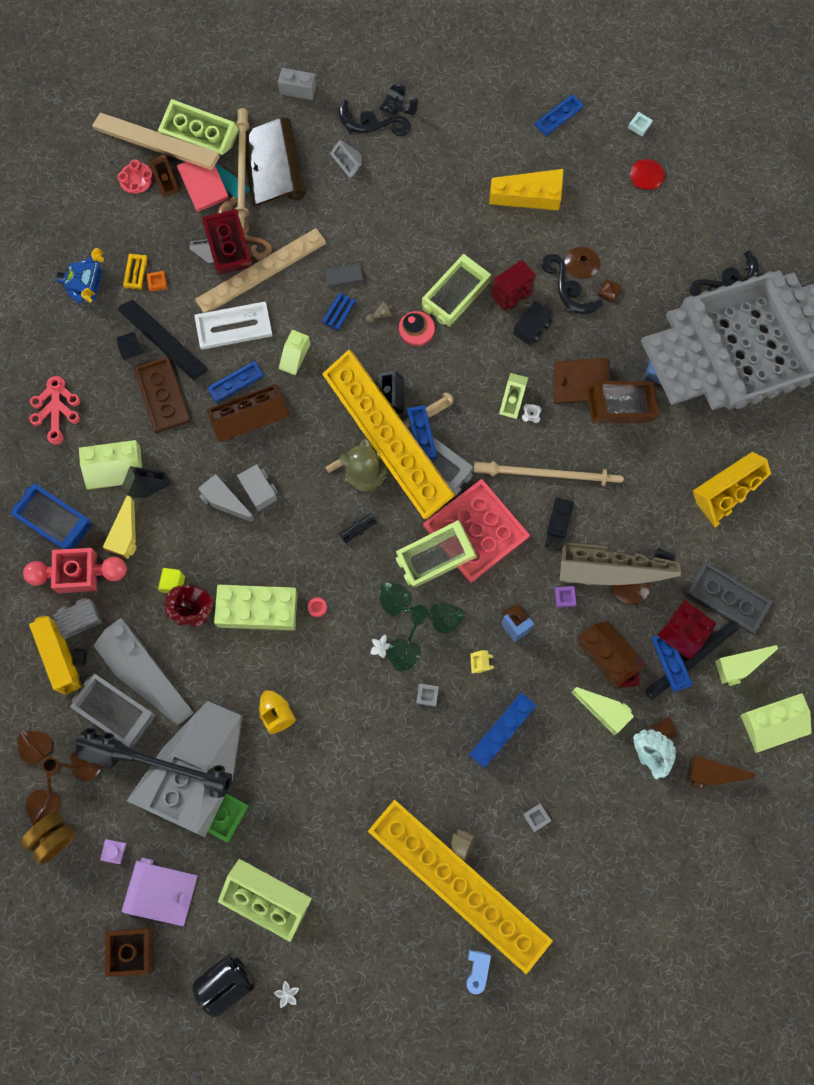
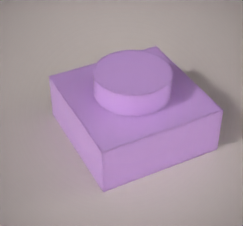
(113, 851)

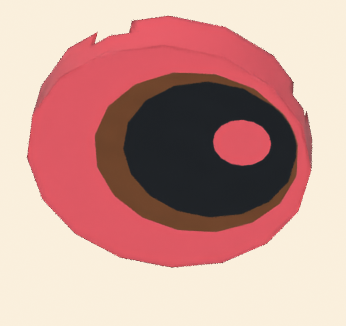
(416, 328)

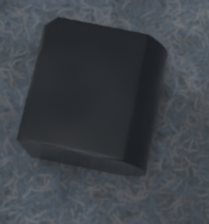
(129, 345)

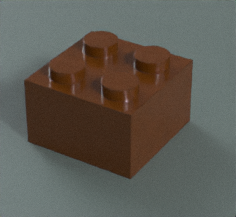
(129, 952)

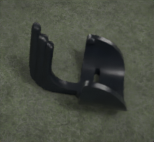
(398, 91)

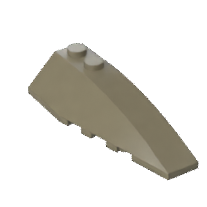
(601, 567)

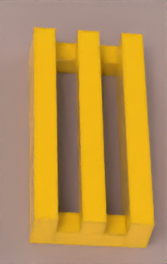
(133, 285)

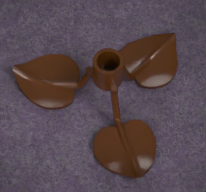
(34, 747)

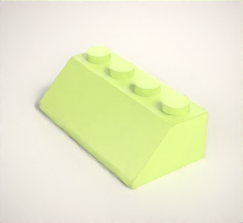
(198, 127)
(264, 899)

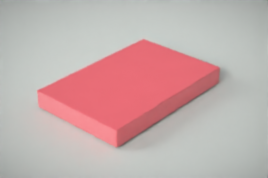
(202, 185)

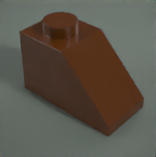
(163, 175)

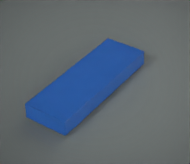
(559, 115)
(235, 382)
(421, 430)
(672, 665)

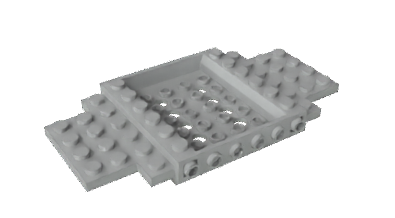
(700, 360)

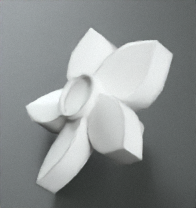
(380, 646)
(286, 994)

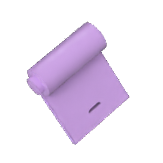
(156, 892)

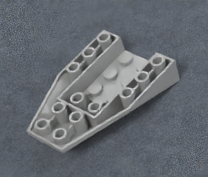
(200, 744)

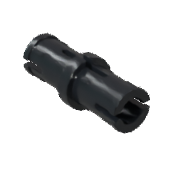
(358, 528)

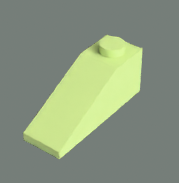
(739, 666)
(607, 711)

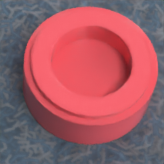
(317, 607)

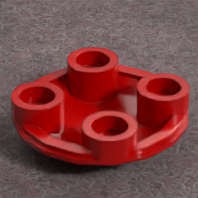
(647, 174)

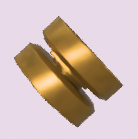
(48, 838)

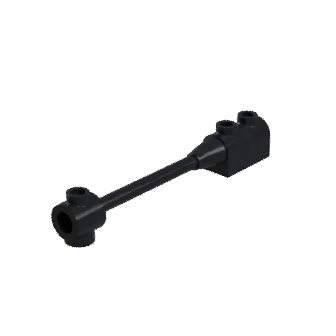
(108, 752)

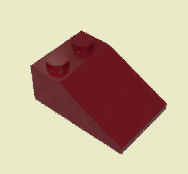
(227, 241)

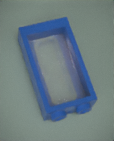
(51, 518)

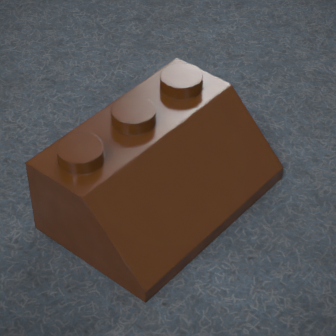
(610, 653)

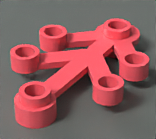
(54, 407)

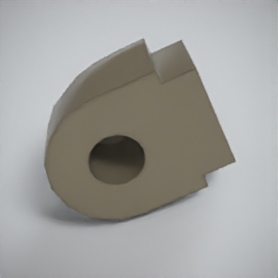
(462, 843)

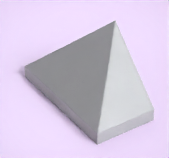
(347, 158)
(202, 249)

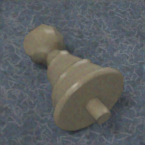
(381, 312)

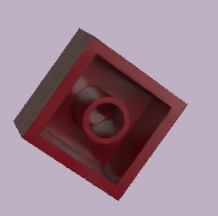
(513, 285)
(687, 629)

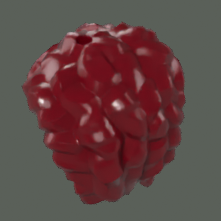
(188, 605)

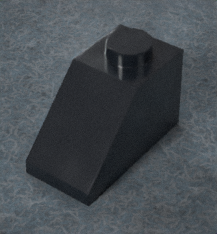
(144, 482)

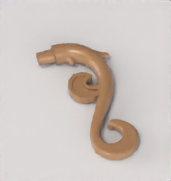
(227, 206)

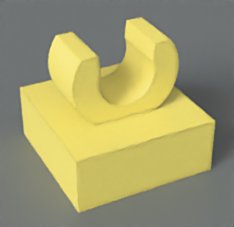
(480, 661)

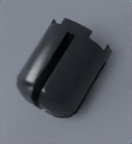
(222, 986)

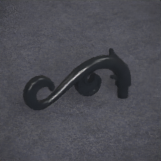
(370, 117)
(731, 272)
(575, 287)

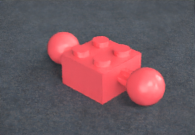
(74, 570)

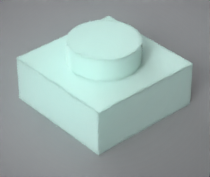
(640, 124)

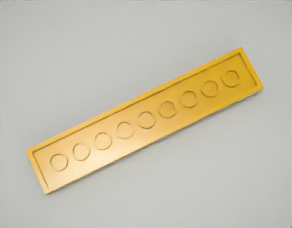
(388, 435)
(460, 886)

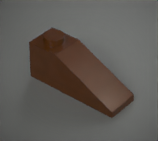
(708, 773)

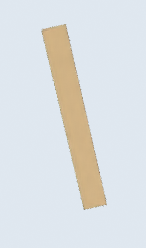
(156, 141)

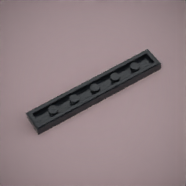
(162, 339)

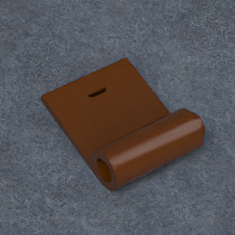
(577, 376)

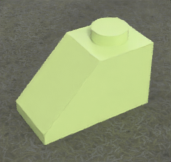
(294, 352)
(513, 395)

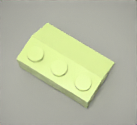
(108, 463)
(778, 722)

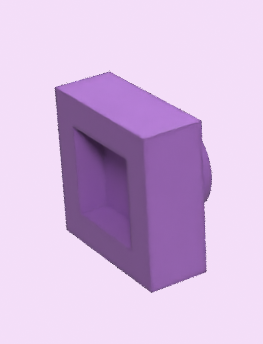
(565, 597)

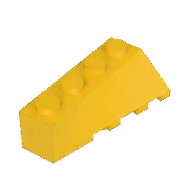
(731, 486)

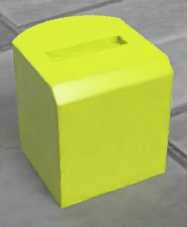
(169, 579)

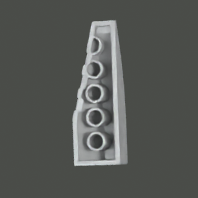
(139, 671)

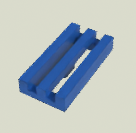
(345, 299)

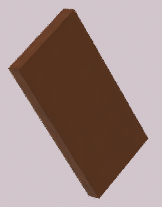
(161, 394)

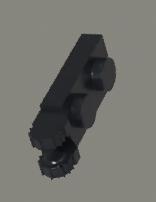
(559, 521)

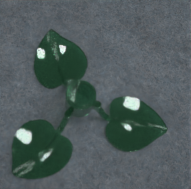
(444, 615)

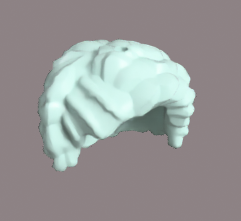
(655, 752)

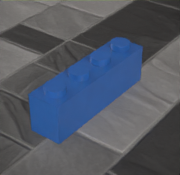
(502, 730)

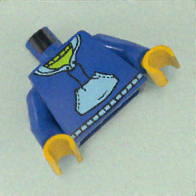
(83, 278)

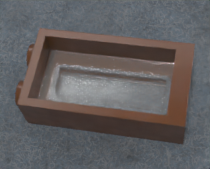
(622, 401)

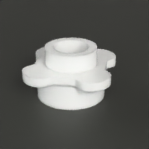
(531, 408)

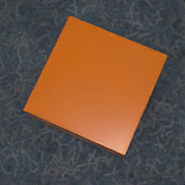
(157, 281)

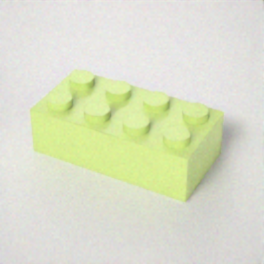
(256, 607)

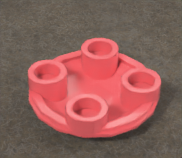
(135, 177)

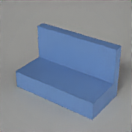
(514, 631)

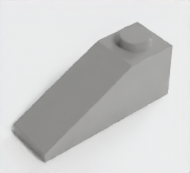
(221, 498)

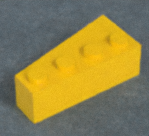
(528, 190)

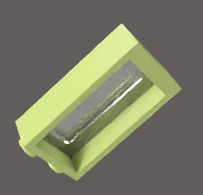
(456, 290)
(435, 554)

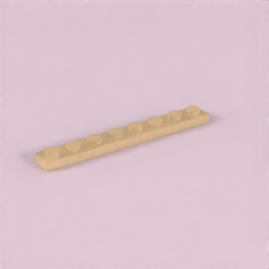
(260, 271)

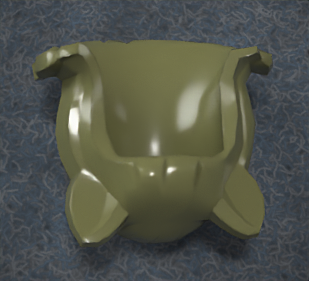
(364, 467)

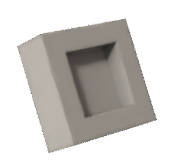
(427, 695)
(536, 817)

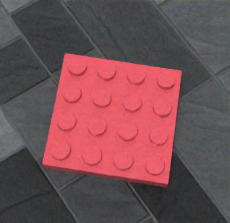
(487, 524)

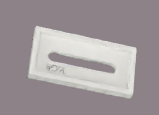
(212, 319)

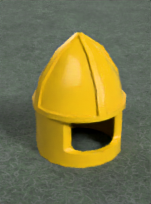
(284, 716)

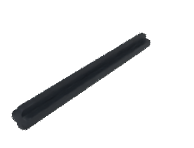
(708, 646)

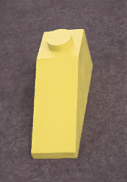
(122, 534)

